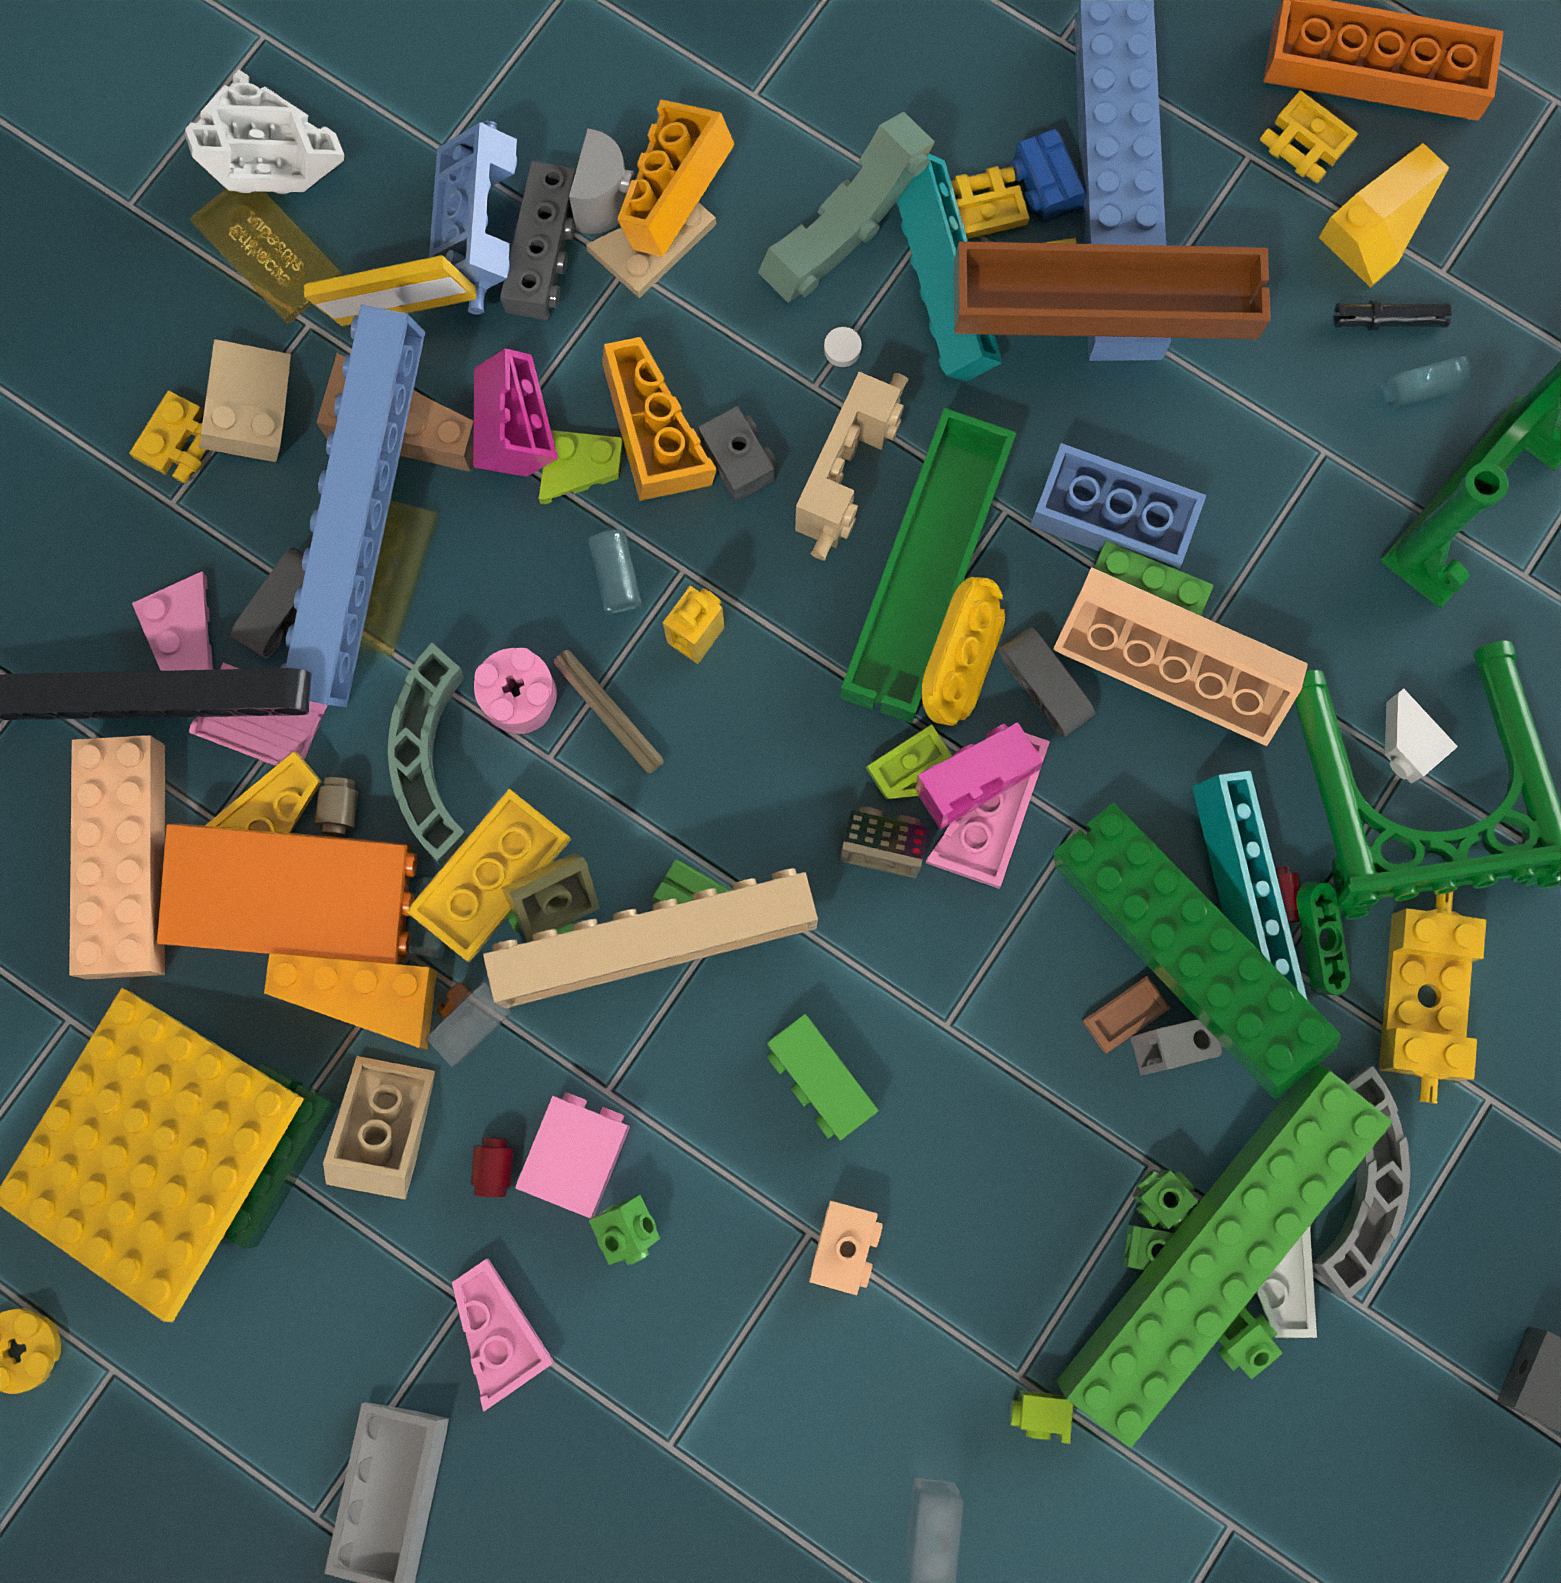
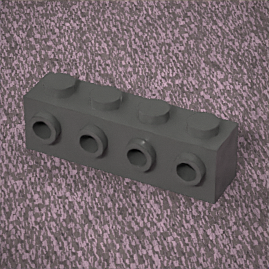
(540, 242)

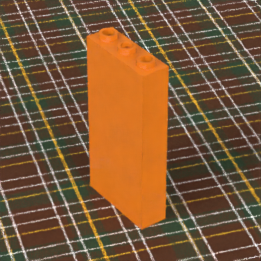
(285, 893)

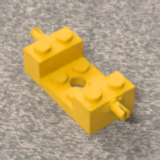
(1436, 952)

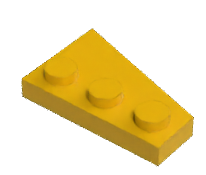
(274, 800)

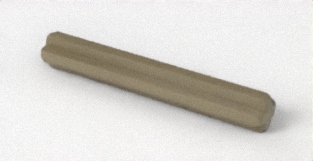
(608, 711)

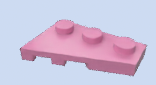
(498, 1334)

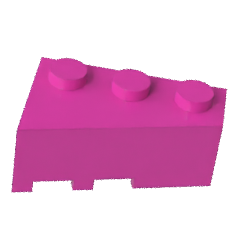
(510, 416)
(977, 774)

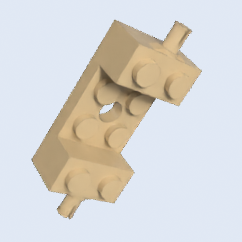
(867, 416)

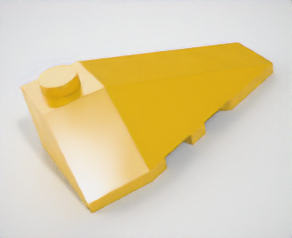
(1382, 217)

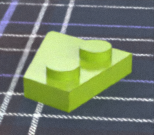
(580, 464)
(898, 769)

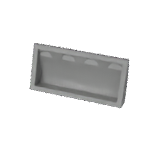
(387, 1495)

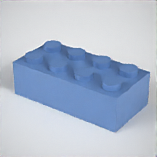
(1105, 501)

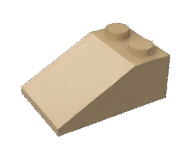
(245, 401)
(379, 1128)

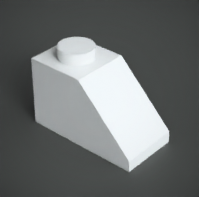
(1413, 738)

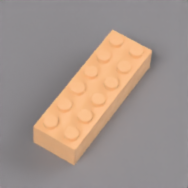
(1181, 657)
(116, 857)

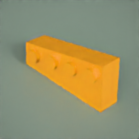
(673, 174)
(656, 436)
(367, 994)

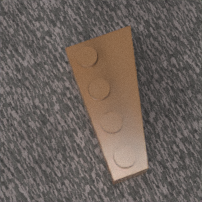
(431, 429)

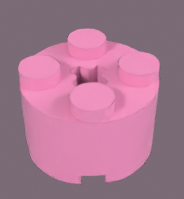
(494, 690)

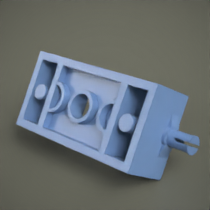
(459, 218)

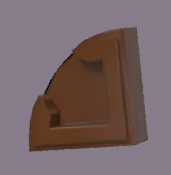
(456, 996)

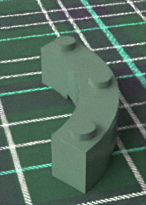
(851, 212)
(411, 748)

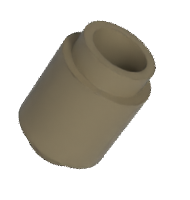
(336, 806)

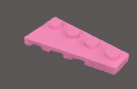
(984, 839)

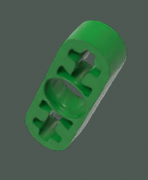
(1318, 967)

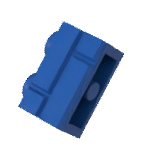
(1048, 176)

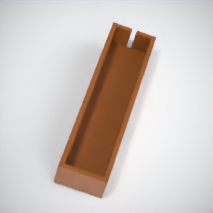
(1111, 290)

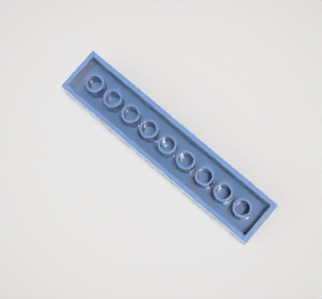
(1120, 142)
(354, 501)

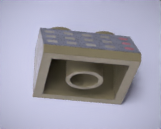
(884, 842)

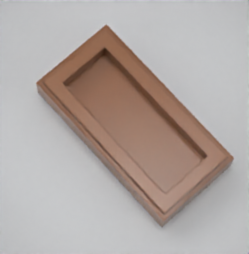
(1126, 1014)

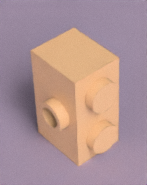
(844, 1248)

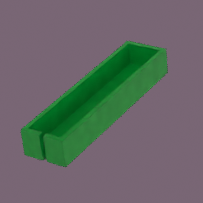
(927, 563)
(1196, 951)

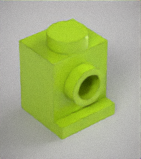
(1042, 1415)

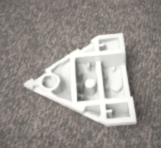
(260, 141)

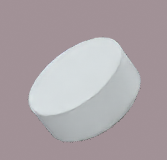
(842, 346)

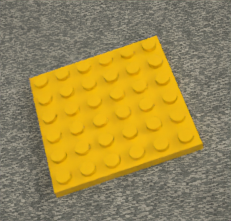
(147, 1153)

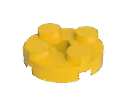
(41, 1353)

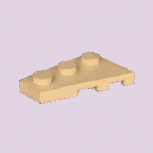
(642, 270)

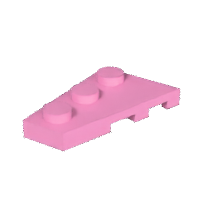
(178, 624)

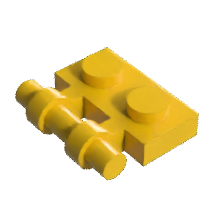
(1315, 129)
(990, 211)
(167, 434)

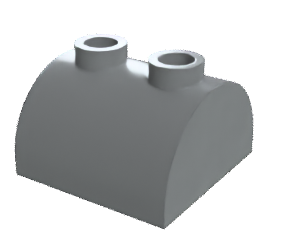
(599, 184)

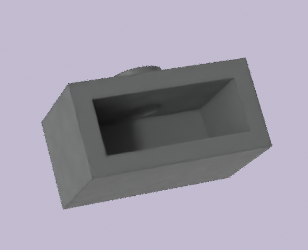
(737, 453)

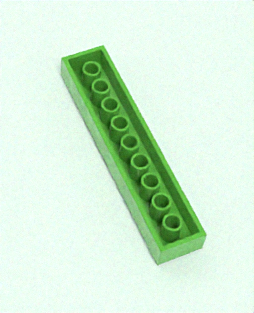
(1222, 1254)

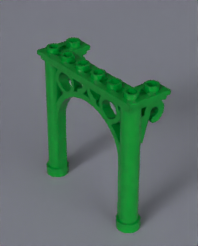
(1476, 485)
(1356, 863)

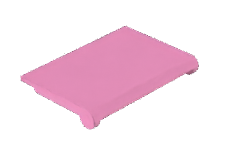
(262, 736)

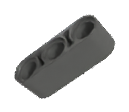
(272, 609)
(1046, 682)

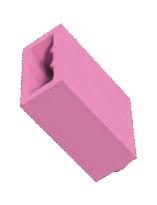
(573, 1155)

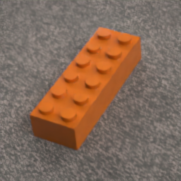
(1384, 57)

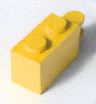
(694, 623)

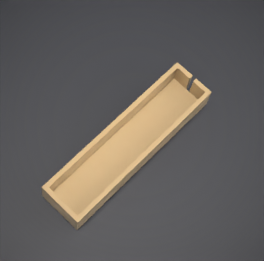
(650, 940)

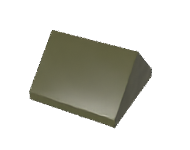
(552, 896)

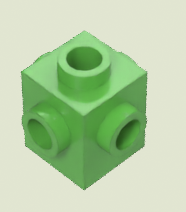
(1151, 1195)
(625, 1231)
(1249, 1346)

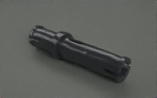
(1391, 315)

